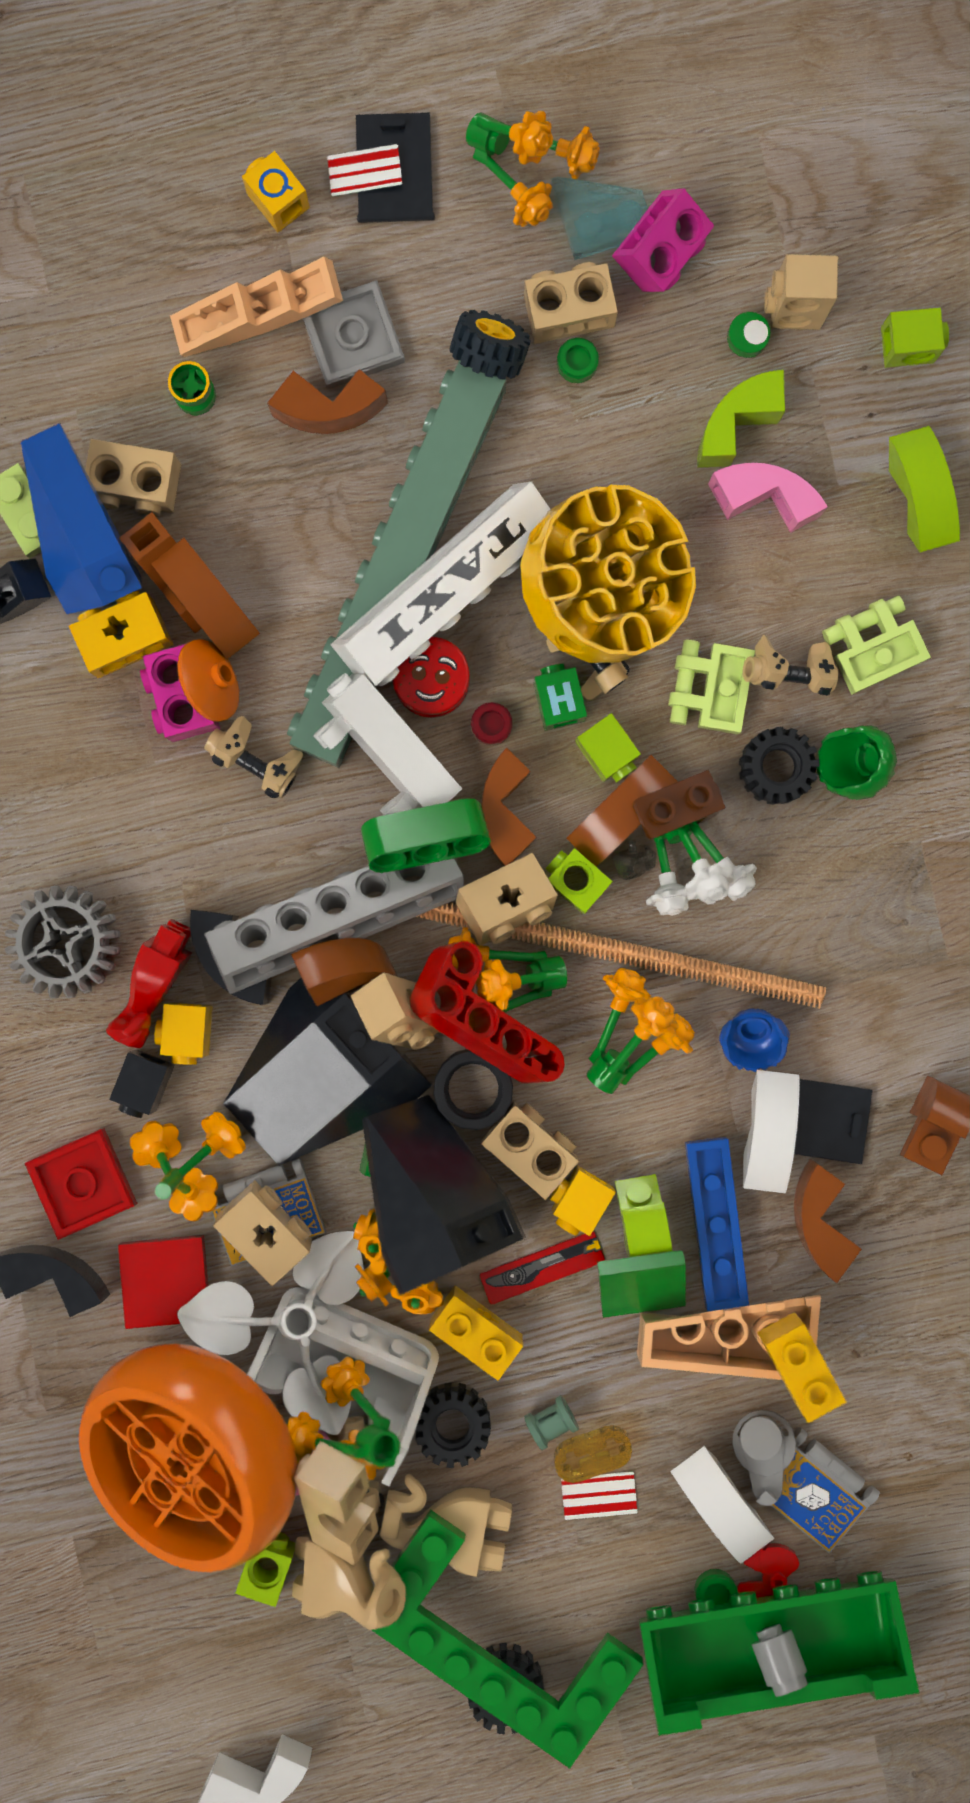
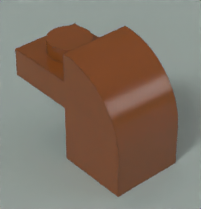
(939, 1125)

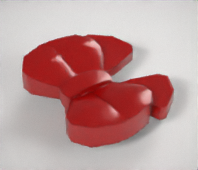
(775, 1564)

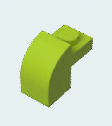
(643, 1216)

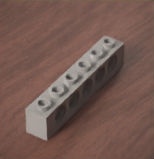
(361, 918)

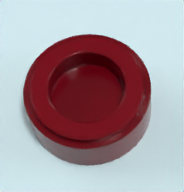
(491, 723)

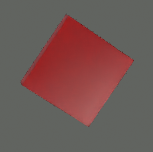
(81, 1183)
(160, 1278)

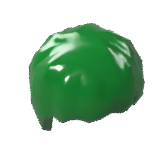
(856, 761)

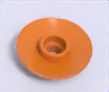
(208, 680)

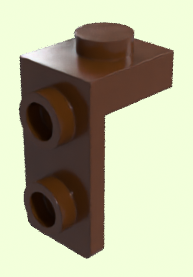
(679, 805)

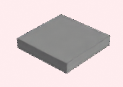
(354, 336)

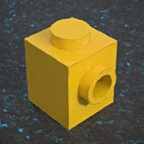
(184, 1032)
(581, 1201)

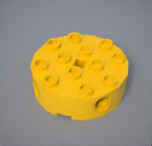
(608, 574)

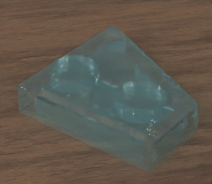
(596, 213)

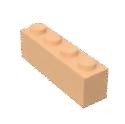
(720, 1339)

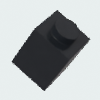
(141, 1083)

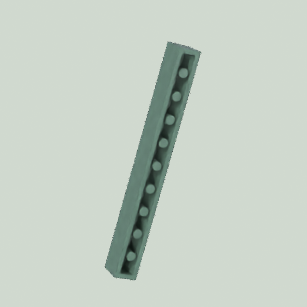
(413, 529)

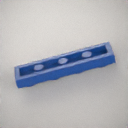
(717, 1224)

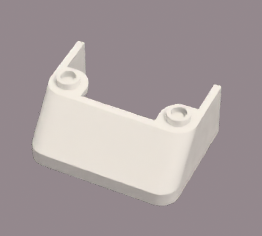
(394, 1360)

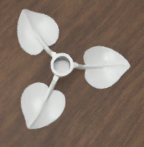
(221, 1320)

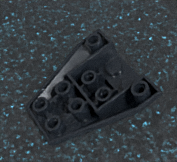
(318, 1077)
(432, 1196)

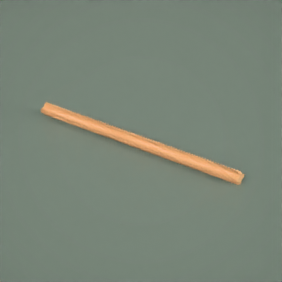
(651, 957)

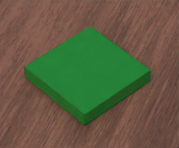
(642, 1283)

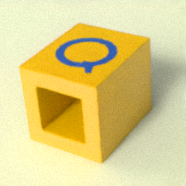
(275, 191)

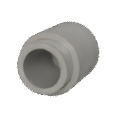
(780, 1660)

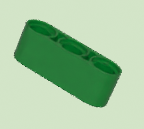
(425, 835)

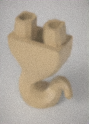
(465, 1508)
(338, 1587)

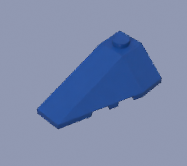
(75, 533)

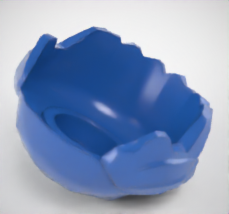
(754, 1040)

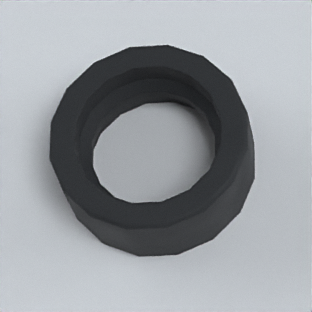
(459, 1117)

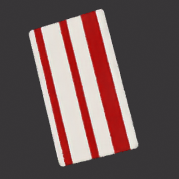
(364, 170)
(600, 1496)

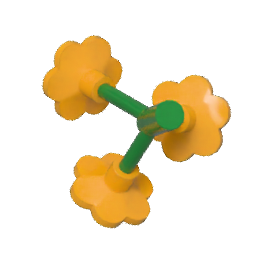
(190, 1188)

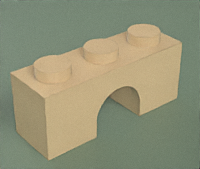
(331, 1499)

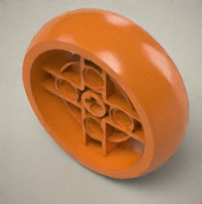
(189, 1457)

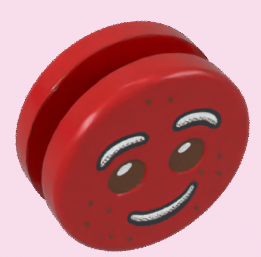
(434, 680)

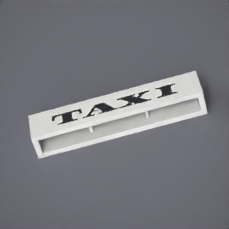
(442, 586)

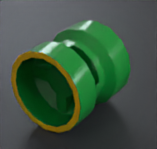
(190, 379)

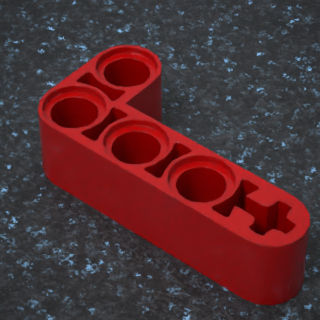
(489, 1021)

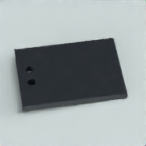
(414, 196)
(827, 1121)

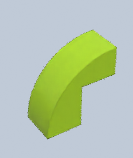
(752, 402)
(926, 482)

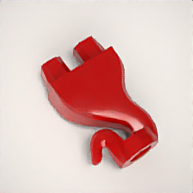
(152, 976)

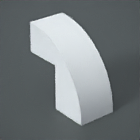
(772, 1132)
(722, 1505)
(240, 1783)

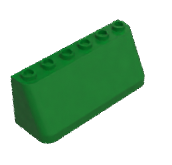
(707, 1669)

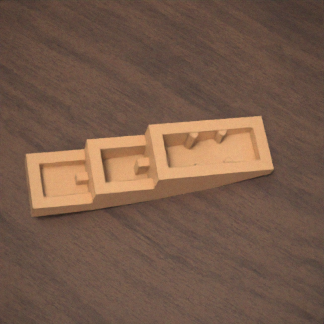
(256, 309)

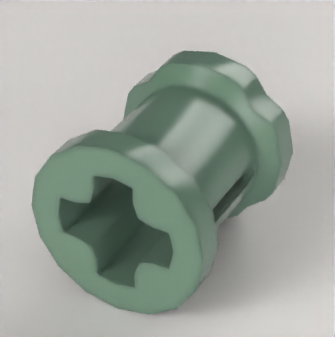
(551, 1422)

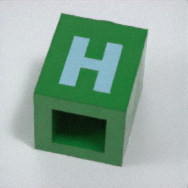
(559, 697)

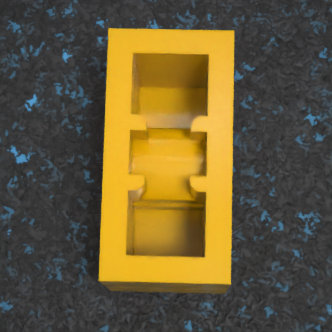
(143, 634)
(476, 1333)
(801, 1367)

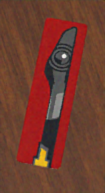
(541, 1268)

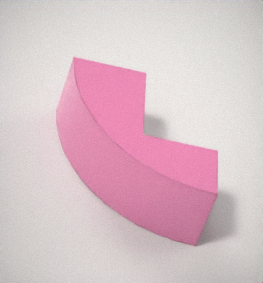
(748, 484)

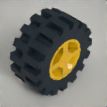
(489, 344)

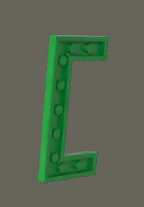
(553, 1725)

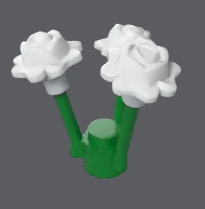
(709, 882)

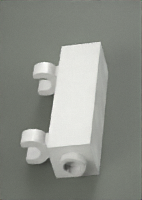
(388, 742)

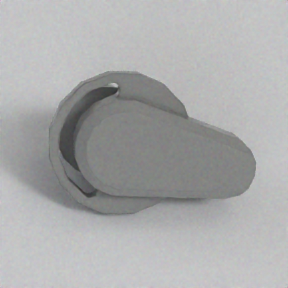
(765, 1453)

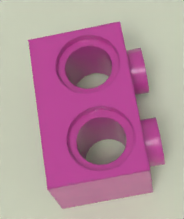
(658, 235)
(170, 697)

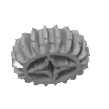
(53, 925)

